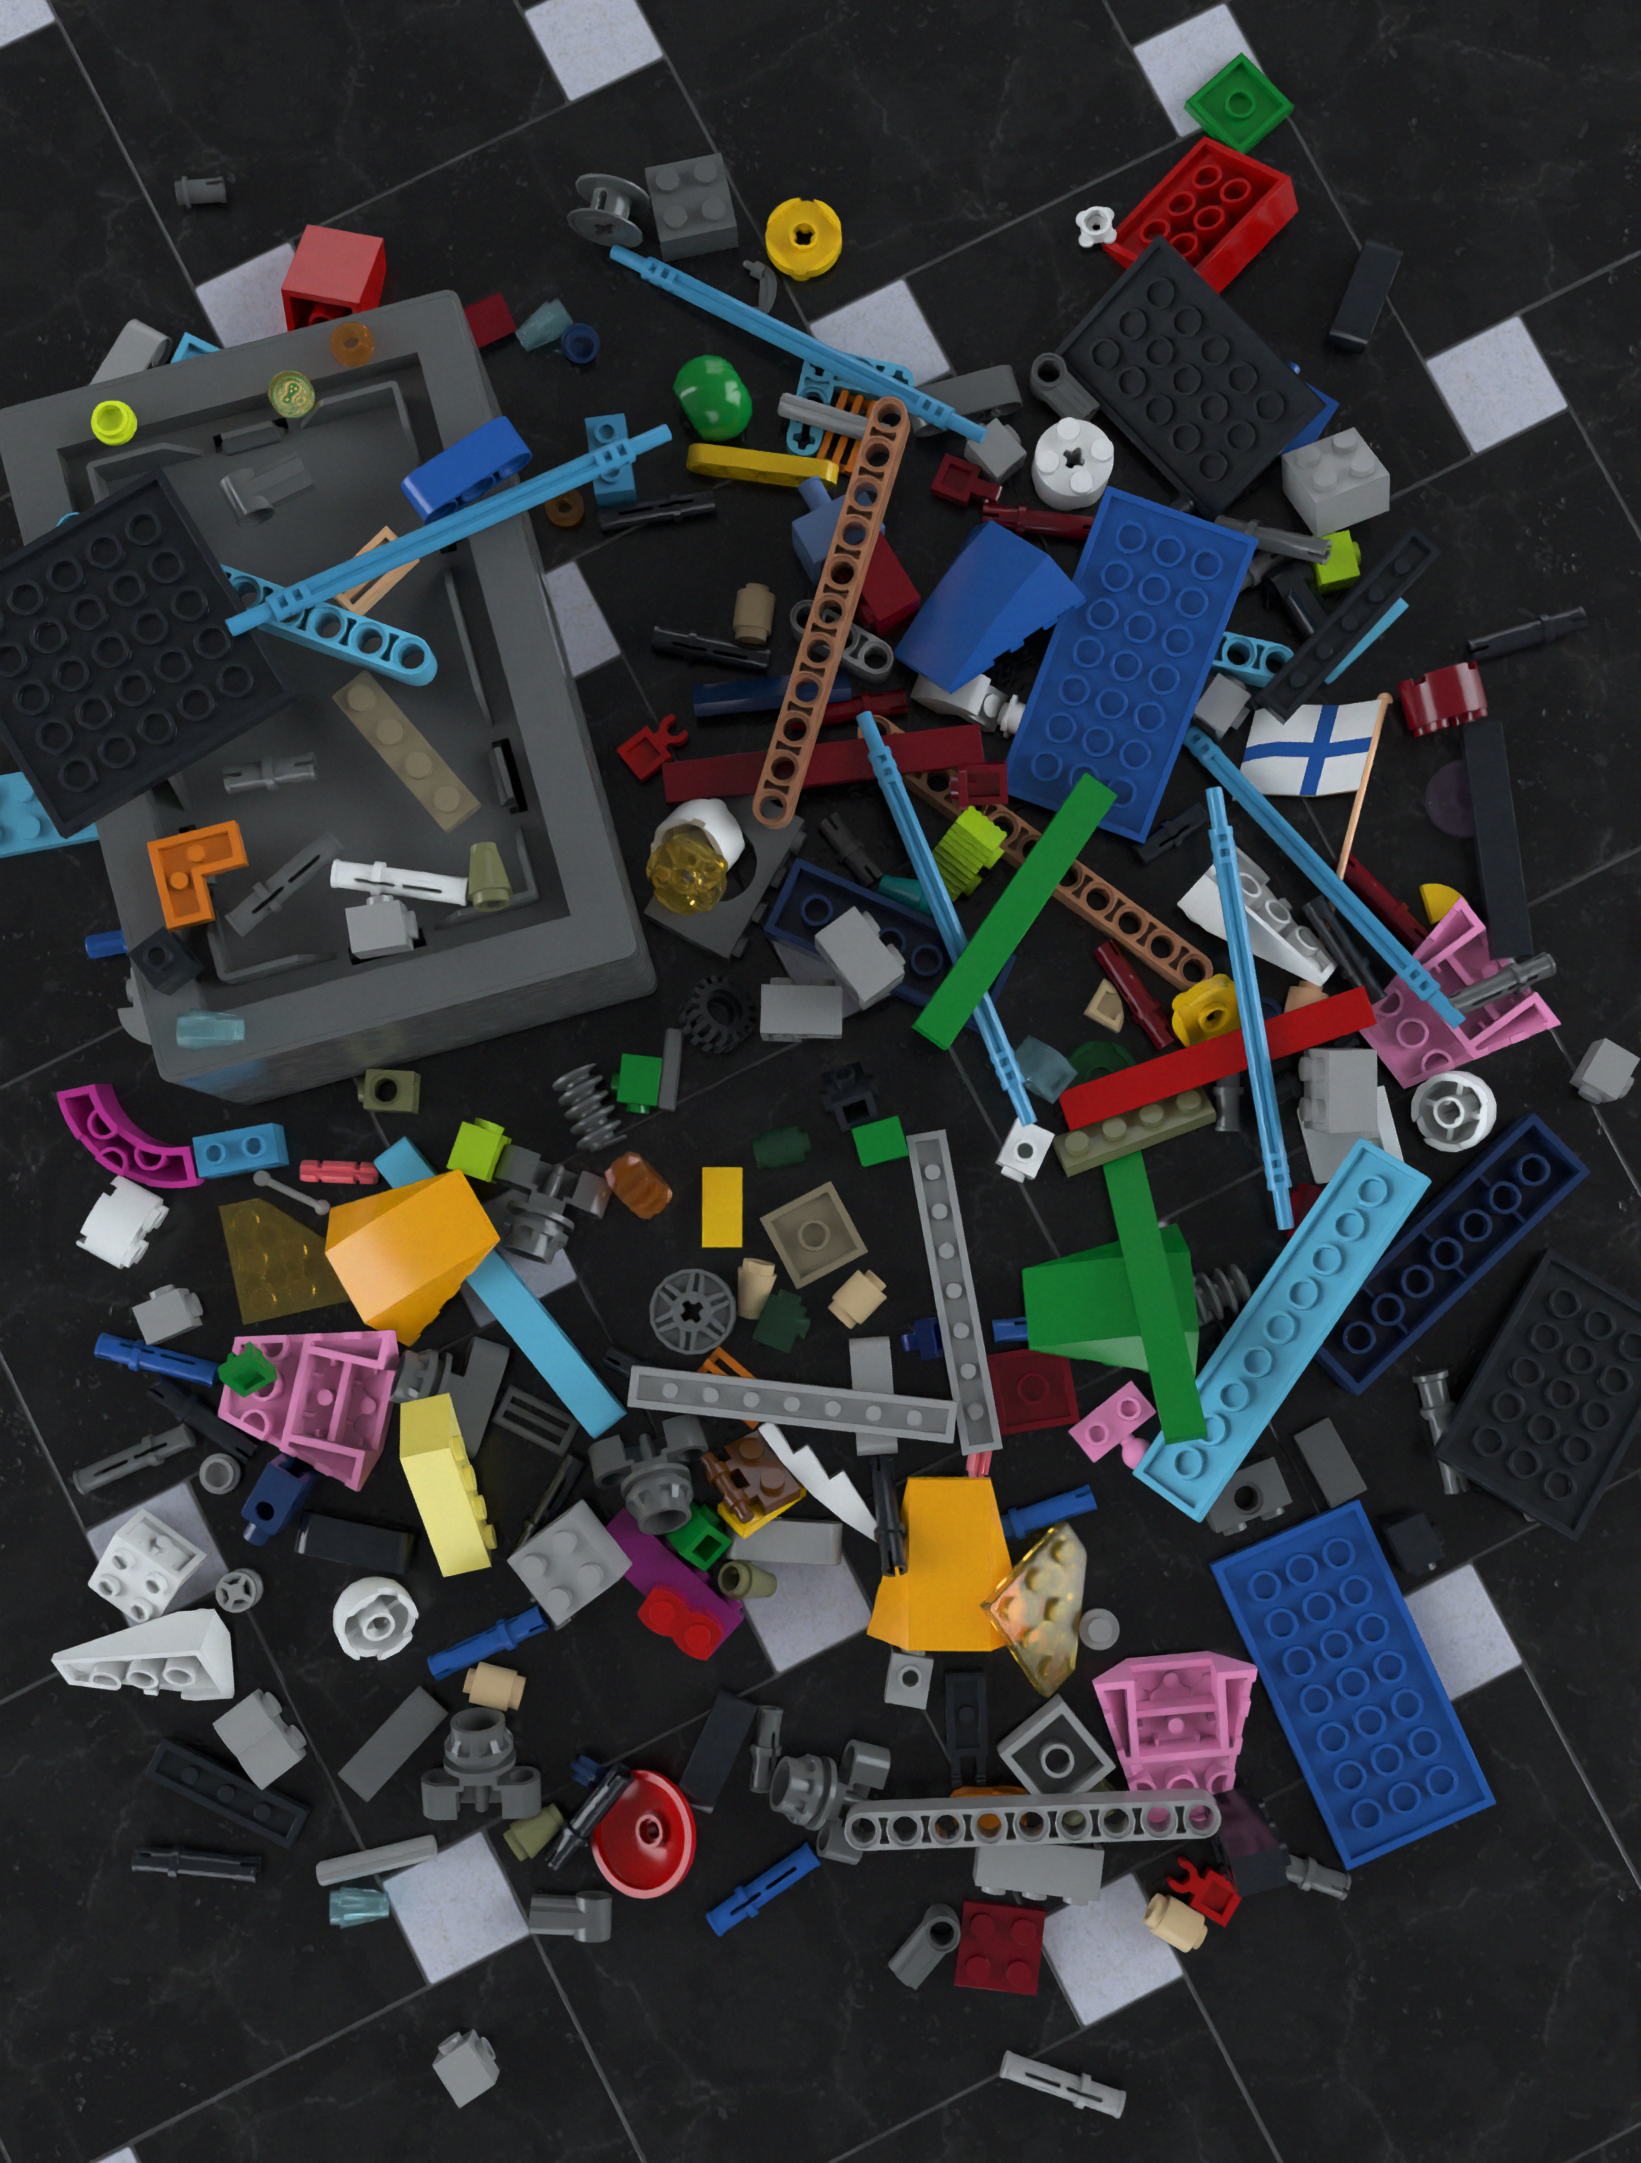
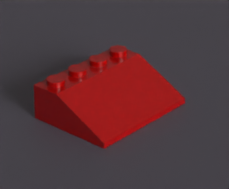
(1212, 210)

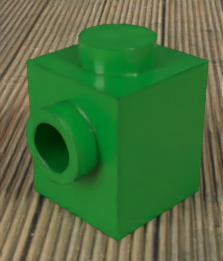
(637, 1083)
(701, 1538)

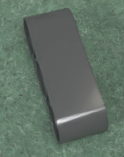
(974, 396)
(393, 1743)

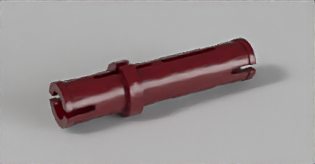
(1037, 521)
(878, 703)
(1383, 903)
(1141, 1002)

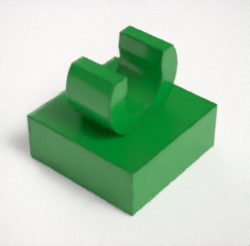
(247, 1371)

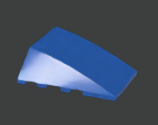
(985, 605)

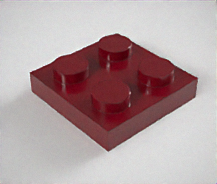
(1032, 1390)
(999, 1946)

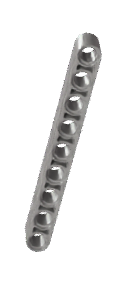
(1050, 1830)

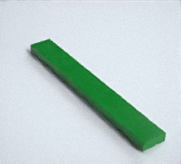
(1014, 912)
(1154, 1300)

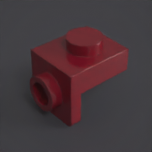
(980, 784)

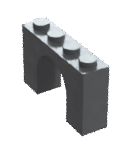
(725, 925)

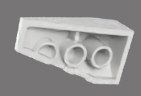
(1270, 924)
(172, 1653)

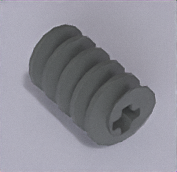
(588, 1109)
(1221, 1292)

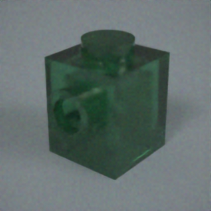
(782, 1321)

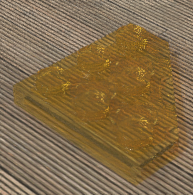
(277, 1262)
(1040, 1608)

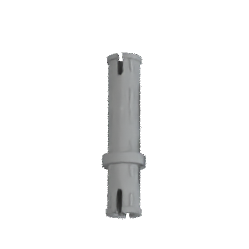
(1063, 2084)

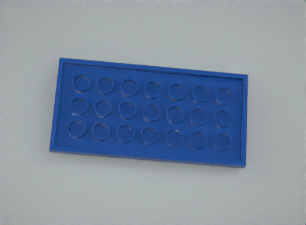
(1129, 659)
(1352, 1684)

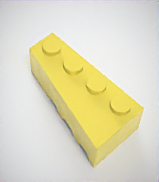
(445, 1485)

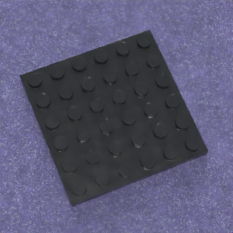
(124, 655)

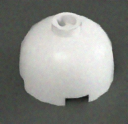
(1454, 1110)
(374, 1618)

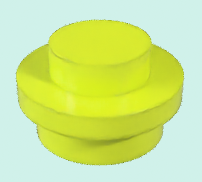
(113, 422)

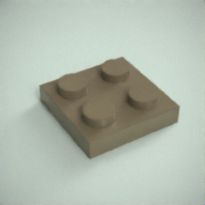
(813, 1235)

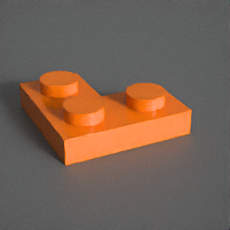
(185, 861)

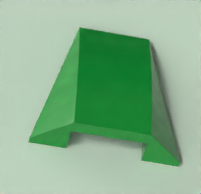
(1086, 1307)

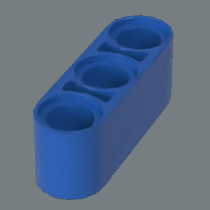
(466, 470)

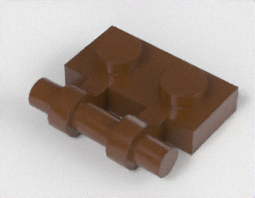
(761, 1472)

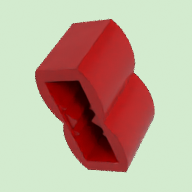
(690, 1626)

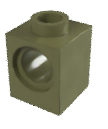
(407, 1094)

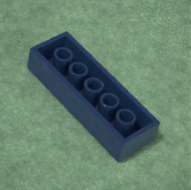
(817, 898)

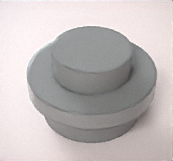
(220, 1473)
(1099, 1629)

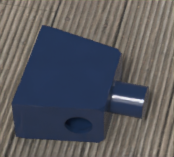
(278, 1497)

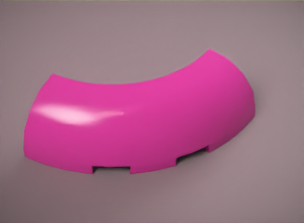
(120, 1145)

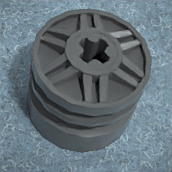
(717, 1315)

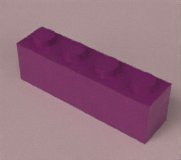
(659, 1561)

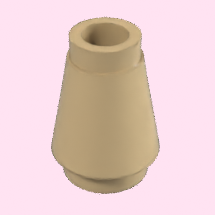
(754, 1286)

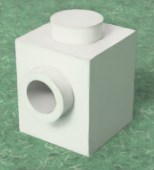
(1024, 1151)

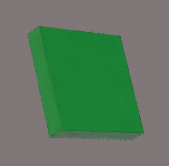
(1239, 105)

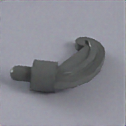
(768, 284)

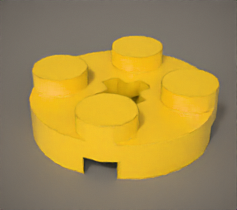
(806, 217)
(1198, 1002)

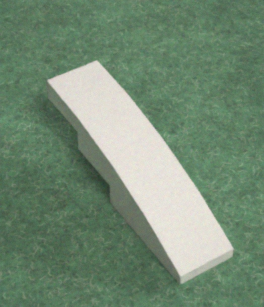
(834, 1491)

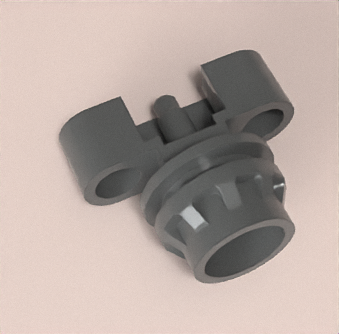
(538, 1225)
(470, 1391)
(653, 1473)
(480, 1770)
(820, 1797)

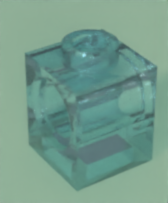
(1043, 1069)

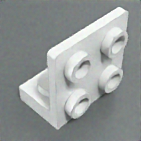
(1329, 1150)
(145, 1567)

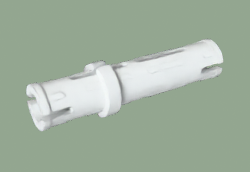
(381, 880)

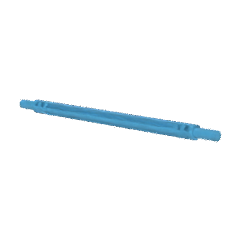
(797, 342)
(447, 530)
(1320, 874)
(943, 911)
(1250, 1008)

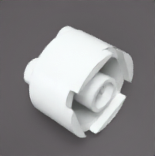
(1078, 444)
(707, 822)
(121, 1222)

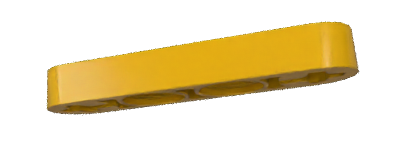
(759, 466)

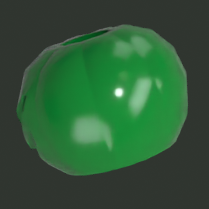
(713, 398)

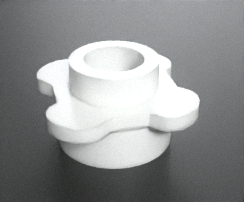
(1096, 216)
(1010, 716)

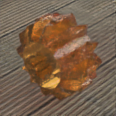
(638, 1185)

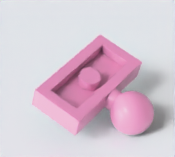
(1114, 1424)

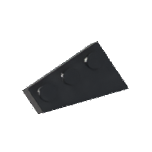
(1248, 1844)

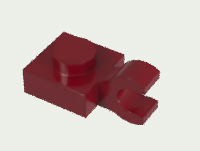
(959, 481)

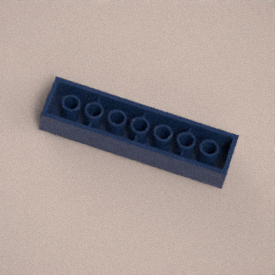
(1450, 1249)

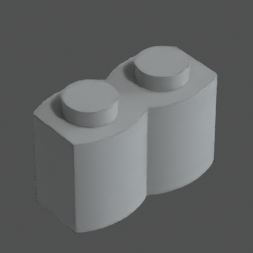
(261, 1738)

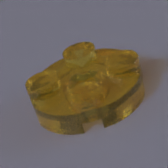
(699, 860)

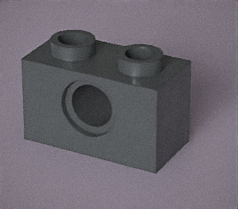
(1268, 1496)

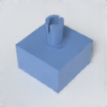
(815, 530)

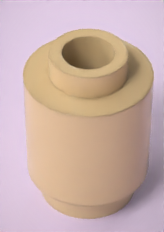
(753, 614)
(858, 1298)
(494, 1686)
(1175, 1922)

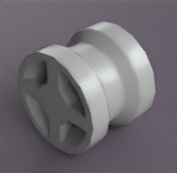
(233, 1597)

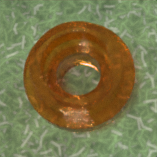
(353, 356)
(565, 519)

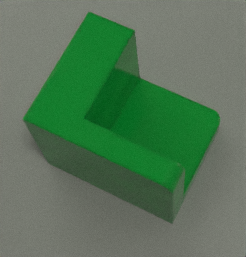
(880, 1141)

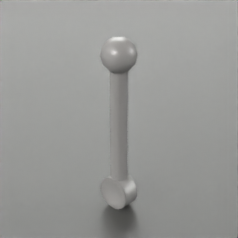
(263, 1178)

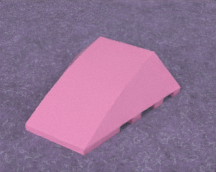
(1415, 1037)
(326, 1401)
(1177, 1721)

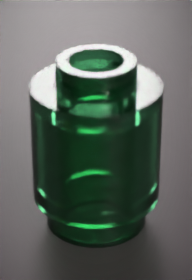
(781, 1146)

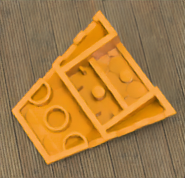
(409, 1250)
(953, 1564)

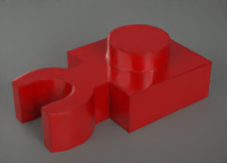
(648, 751)
(1209, 1892)

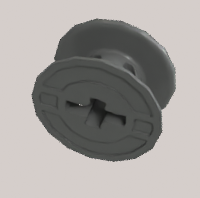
(611, 204)

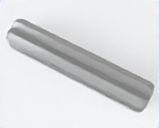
(823, 416)
(376, 1860)

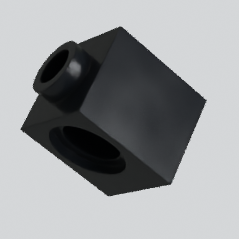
(166, 961)

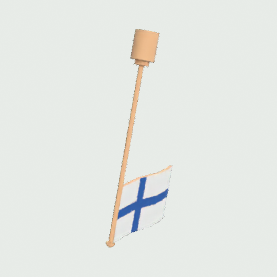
(1316, 755)

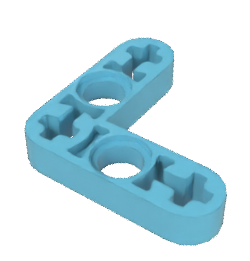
(824, 389)

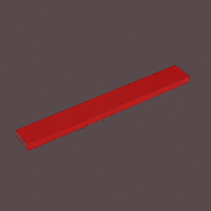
(1214, 1059)

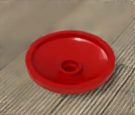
(632, 1850)

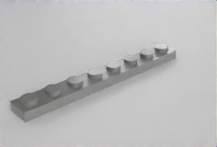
(954, 1292)
(792, 1403)

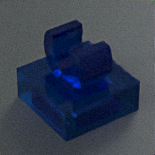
(926, 1338)

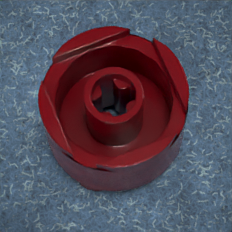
(1443, 696)

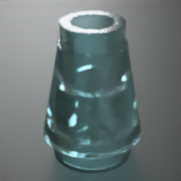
(544, 325)
(208, 1029)
(357, 1906)

